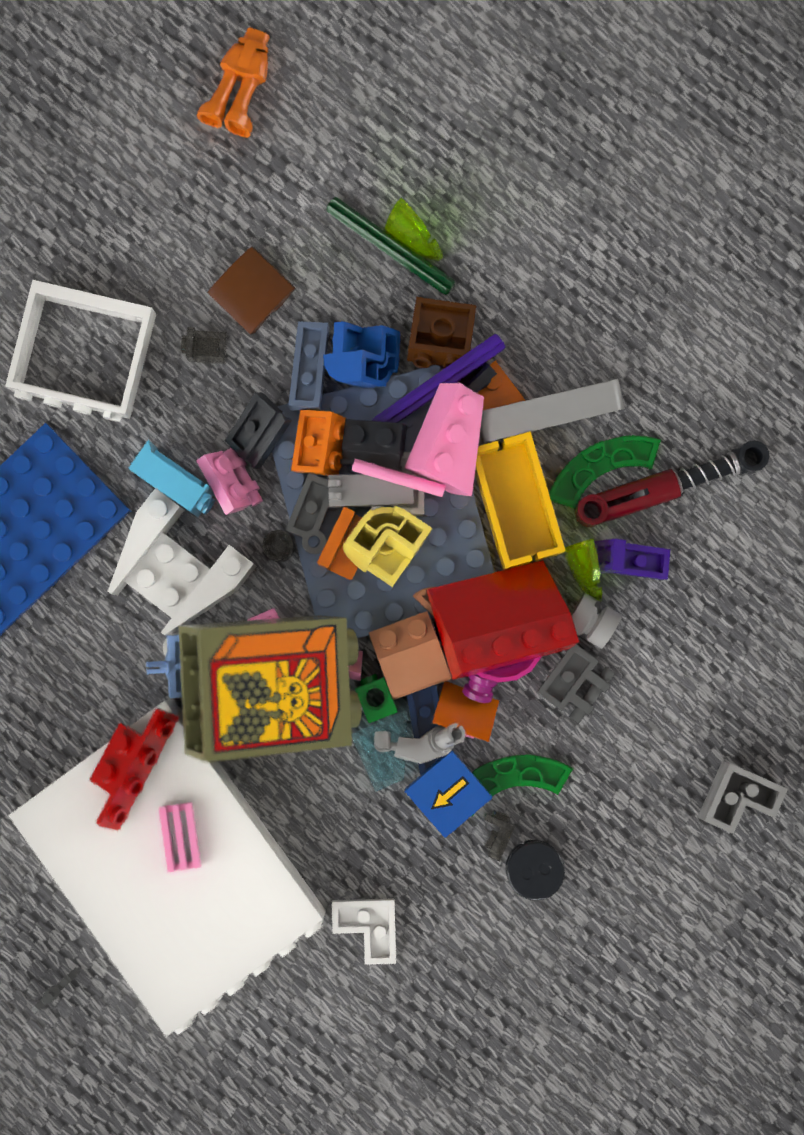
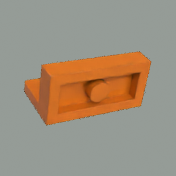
(333, 556)

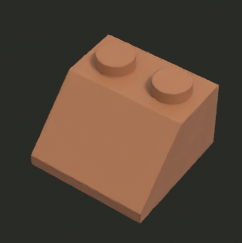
(410, 655)

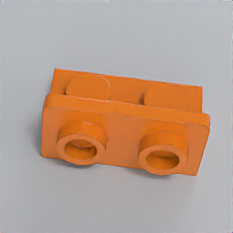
(318, 443)

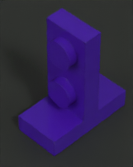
(635, 560)

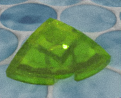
(411, 231)
(585, 567)

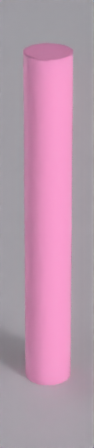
(398, 477)

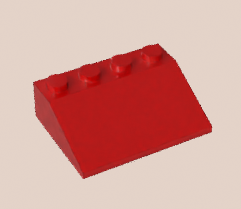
(501, 619)

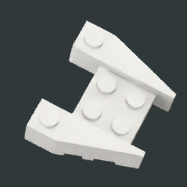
(168, 572)

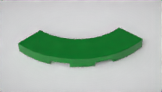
(598, 460)
(523, 771)

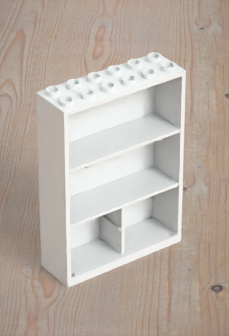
(183, 931)

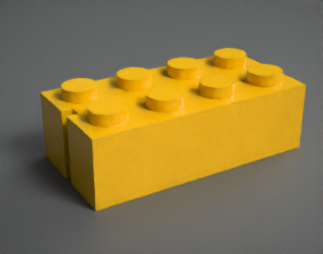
(517, 501)

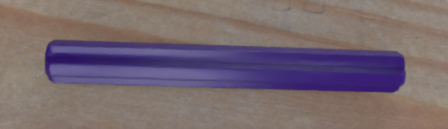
(451, 374)

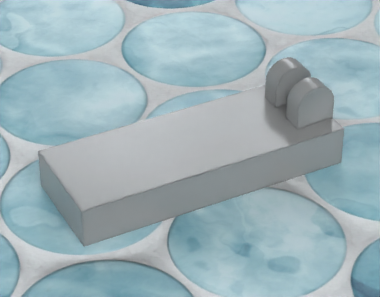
(366, 491)

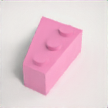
(449, 439)

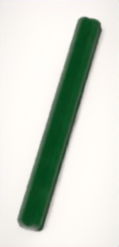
(390, 246)

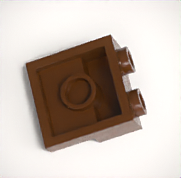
(440, 332)

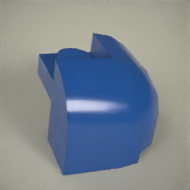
(363, 355)

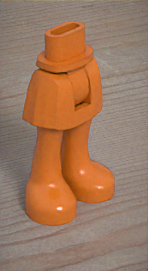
(245, 63)

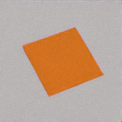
(472, 715)

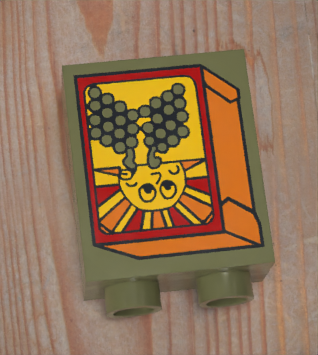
(267, 686)

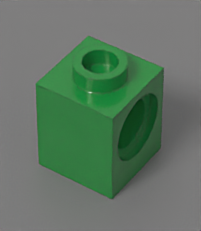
(371, 712)

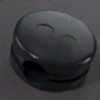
(535, 870)

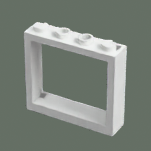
(44, 291)

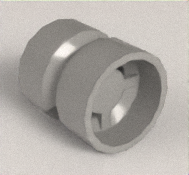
(594, 621)

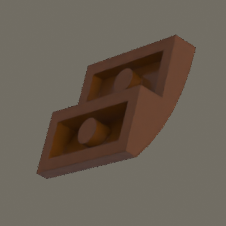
(251, 290)

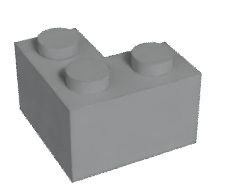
(733, 791)

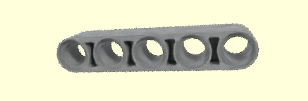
(551, 410)

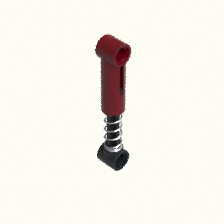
(669, 485)

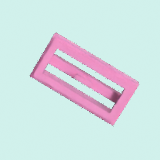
(167, 839)

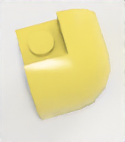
(386, 542)

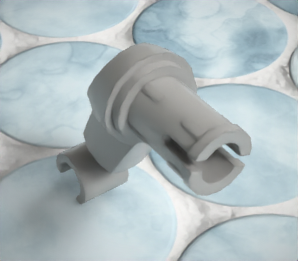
(428, 747)

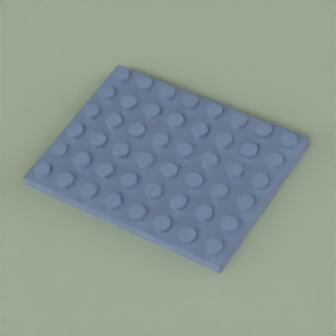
(450, 553)

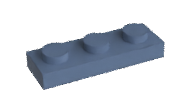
(308, 366)

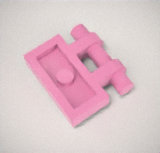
(229, 480)

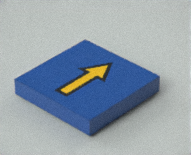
(448, 793)

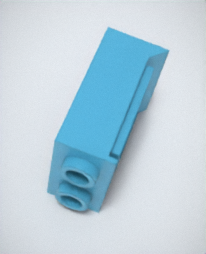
(172, 480)

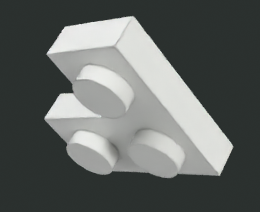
(372, 918)

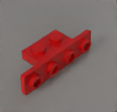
(128, 764)

